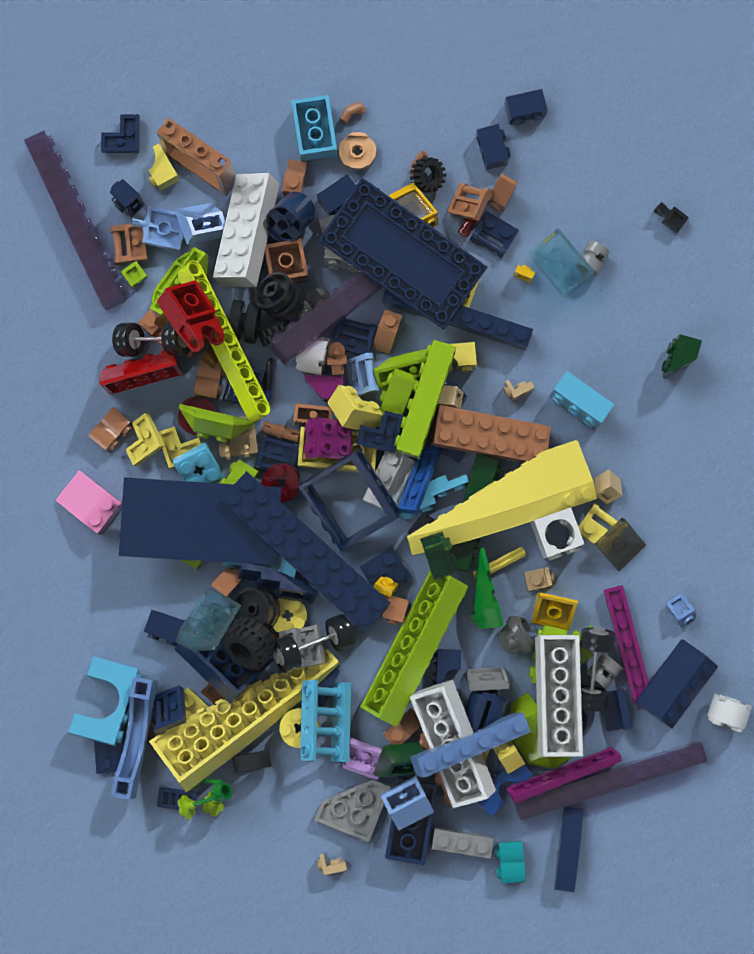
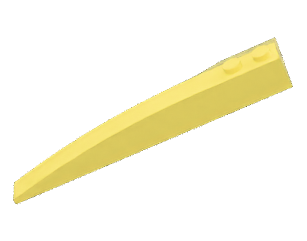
(537, 489)
(225, 729)

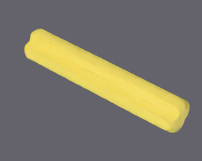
(505, 560)

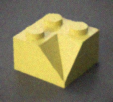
(352, 410)

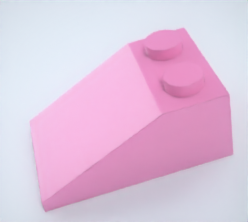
(89, 502)

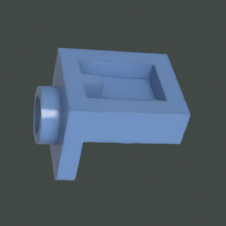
(681, 610)

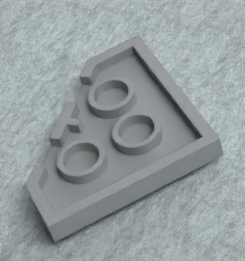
(354, 809)

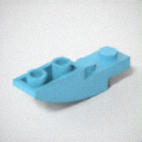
(439, 488)

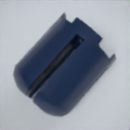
(285, 211)
(476, 705)

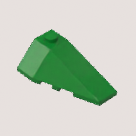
(485, 606)

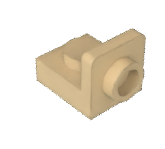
(521, 389)
(538, 578)
(335, 865)

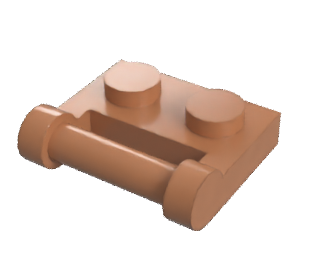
(469, 207)
(135, 248)

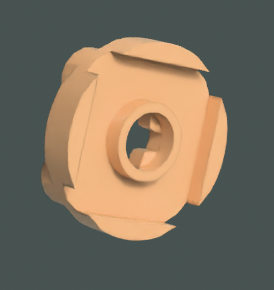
(349, 144)

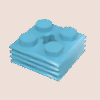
(201, 456)

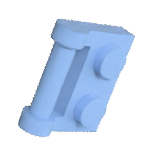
(356, 374)

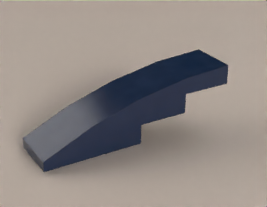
(283, 585)
(568, 849)

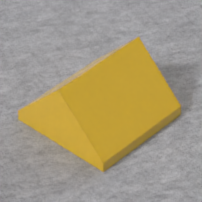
(554, 611)

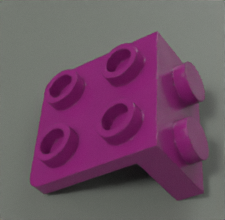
(327, 439)

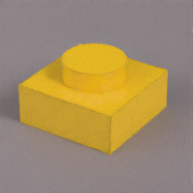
(524, 273)
(386, 586)

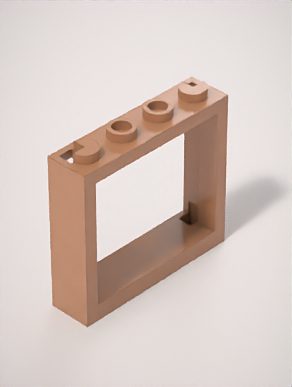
(196, 156)

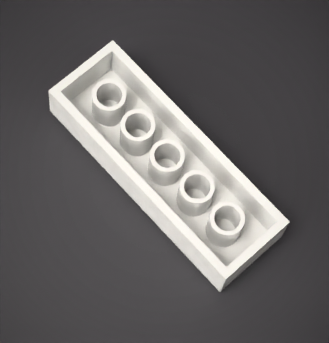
(245, 230)
(558, 695)
(446, 721)

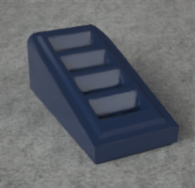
(194, 796)

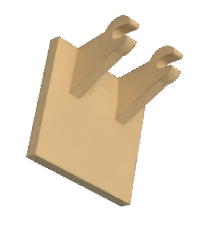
(243, 445)

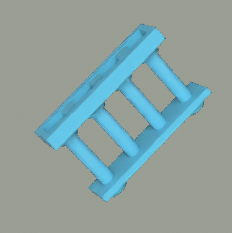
(340, 721)

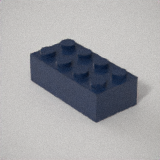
(412, 841)

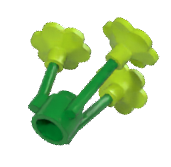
(211, 802)

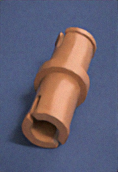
(281, 431)

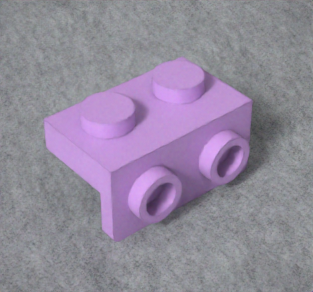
(362, 758)

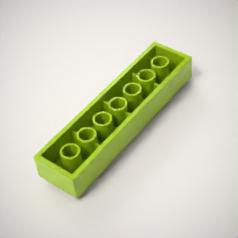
(413, 648)

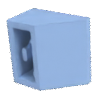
(201, 223)
(407, 803)

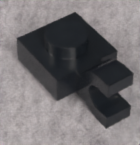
(673, 218)

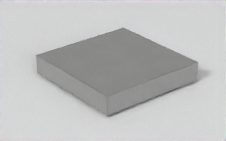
(487, 679)

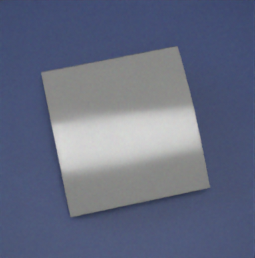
(312, 655)

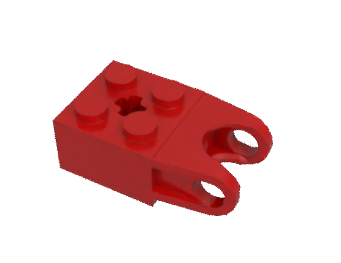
(191, 314)

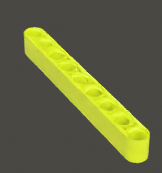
(230, 352)

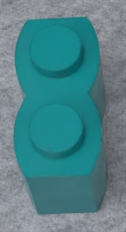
(511, 861)

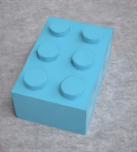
(314, 128)
(581, 400)

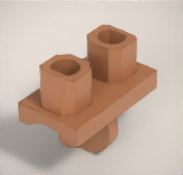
(337, 358)

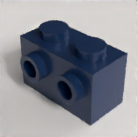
(126, 198)

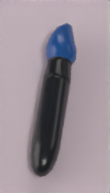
(268, 379)

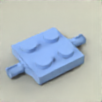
(160, 229)

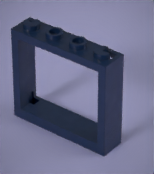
(374, 483)

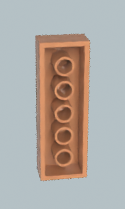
(488, 434)

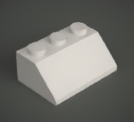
(394, 473)

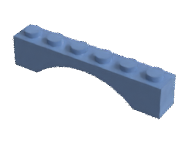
(451, 753)
(130, 765)

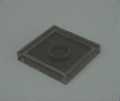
(620, 544)

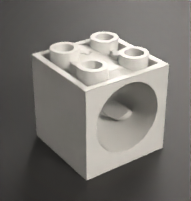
(566, 519)

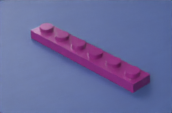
(626, 640)
(564, 774)

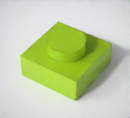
(134, 274)

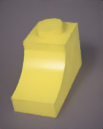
(162, 172)
(465, 356)
(509, 756)

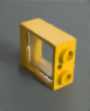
(417, 203)

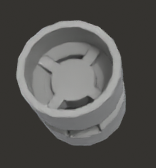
(594, 255)
(611, 670)

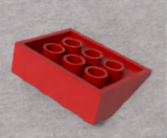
(139, 372)

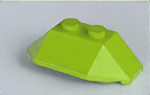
(171, 277)
(407, 362)
(215, 424)
(528, 743)

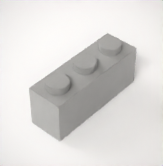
(462, 842)

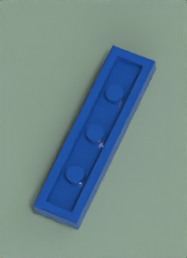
(419, 481)

